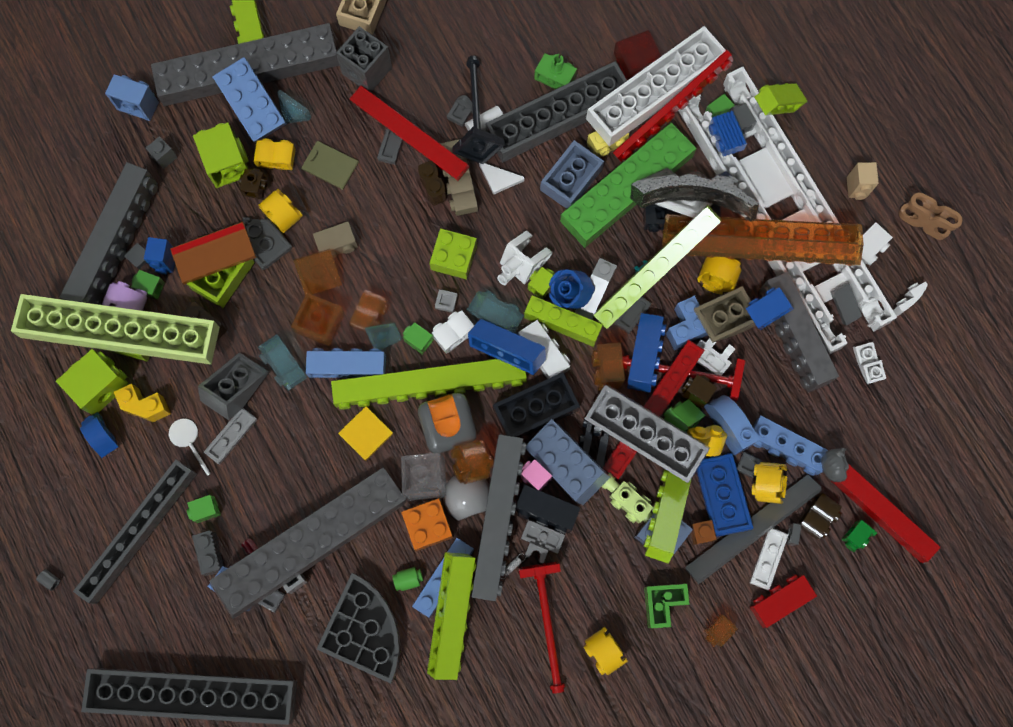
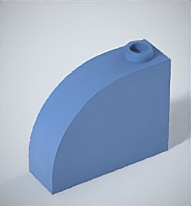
(733, 421)

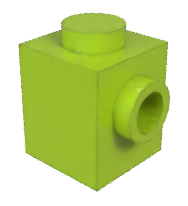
(540, 282)

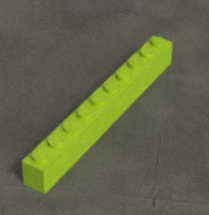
(425, 382)

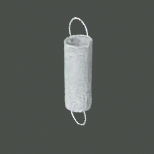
(512, 565)

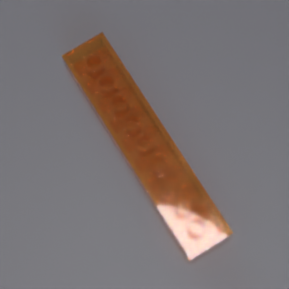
(775, 240)

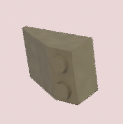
(726, 315)

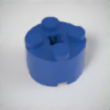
(571, 289)

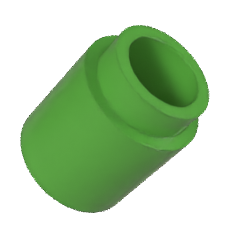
(407, 579)

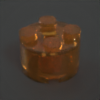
(471, 462)

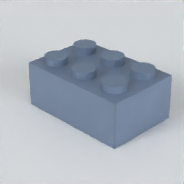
(571, 175)

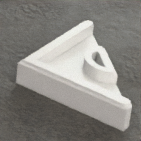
(499, 179)

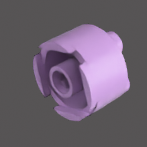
(123, 297)

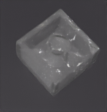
(423, 476)

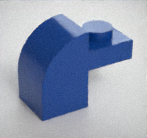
(98, 435)

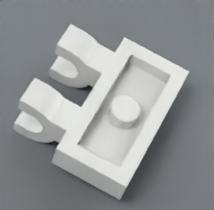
(712, 360)

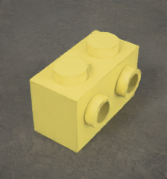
(600, 147)

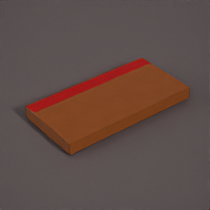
(213, 253)

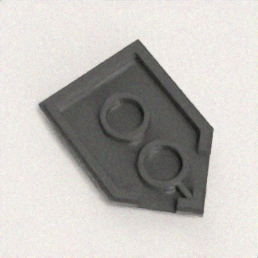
(266, 241)

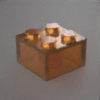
(317, 319)
(608, 366)

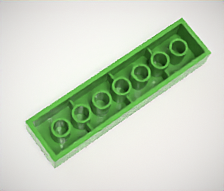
(611, 196)

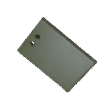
(329, 165)

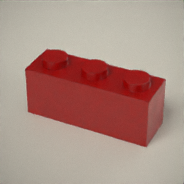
(782, 600)

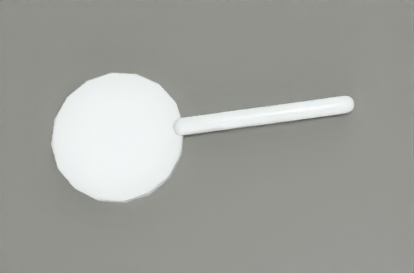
(183, 434)

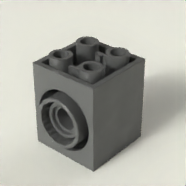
(364, 59)

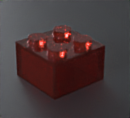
(636, 53)

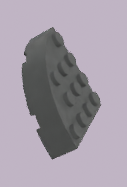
(363, 631)

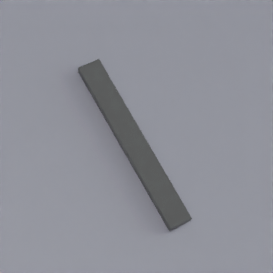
(762, 522)

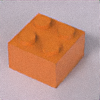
(427, 524)

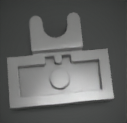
(541, 540)

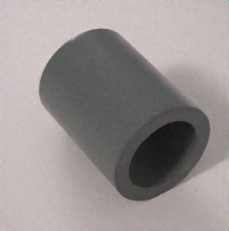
(48, 580)

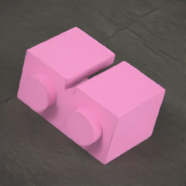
(535, 475)

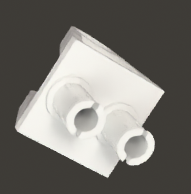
(517, 264)

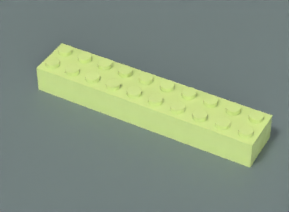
(115, 329)

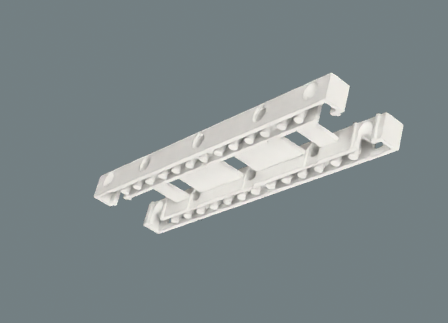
(772, 177)

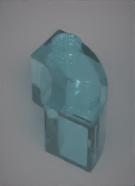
(490, 309)
(282, 362)

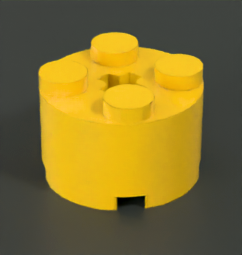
(280, 210)
(719, 274)
(770, 482)
(605, 651)

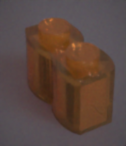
(369, 311)

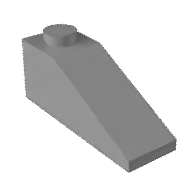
(600, 279)

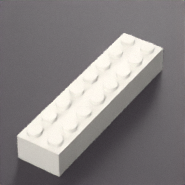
(653, 86)

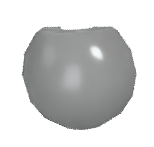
(466, 499)

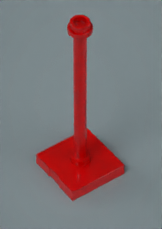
(733, 382)
(539, 572)

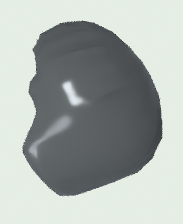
(835, 464)

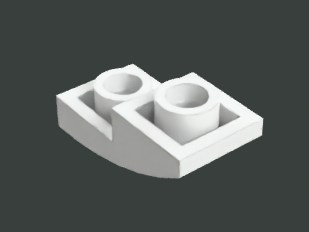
(911, 297)
(868, 362)

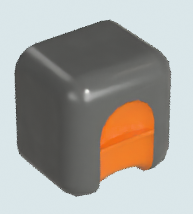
(446, 422)

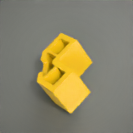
(150, 408)

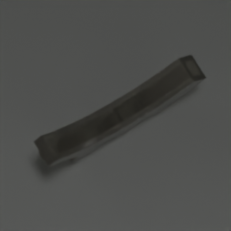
(694, 186)

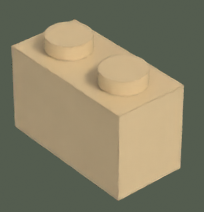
(862, 180)

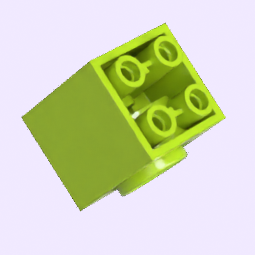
(221, 154)
(92, 381)

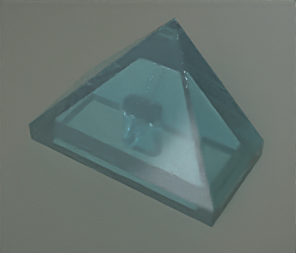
(292, 110)
(383, 335)

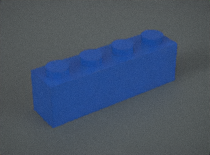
(507, 346)
(645, 353)

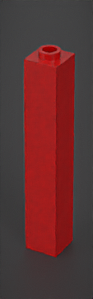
(888, 516)

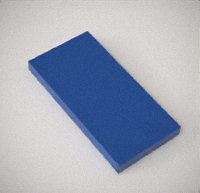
(724, 495)

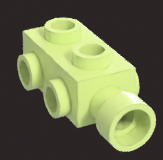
(629, 504)

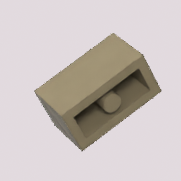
(337, 239)

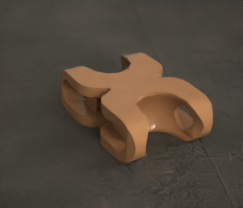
(930, 216)

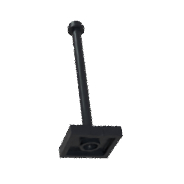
(477, 144)

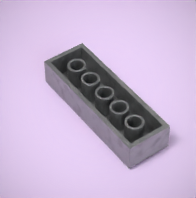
(801, 338)
(647, 433)

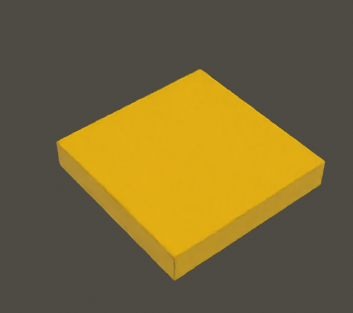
(365, 433)

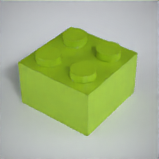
(453, 253)

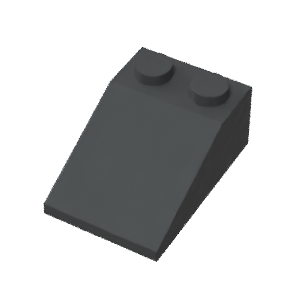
(231, 386)

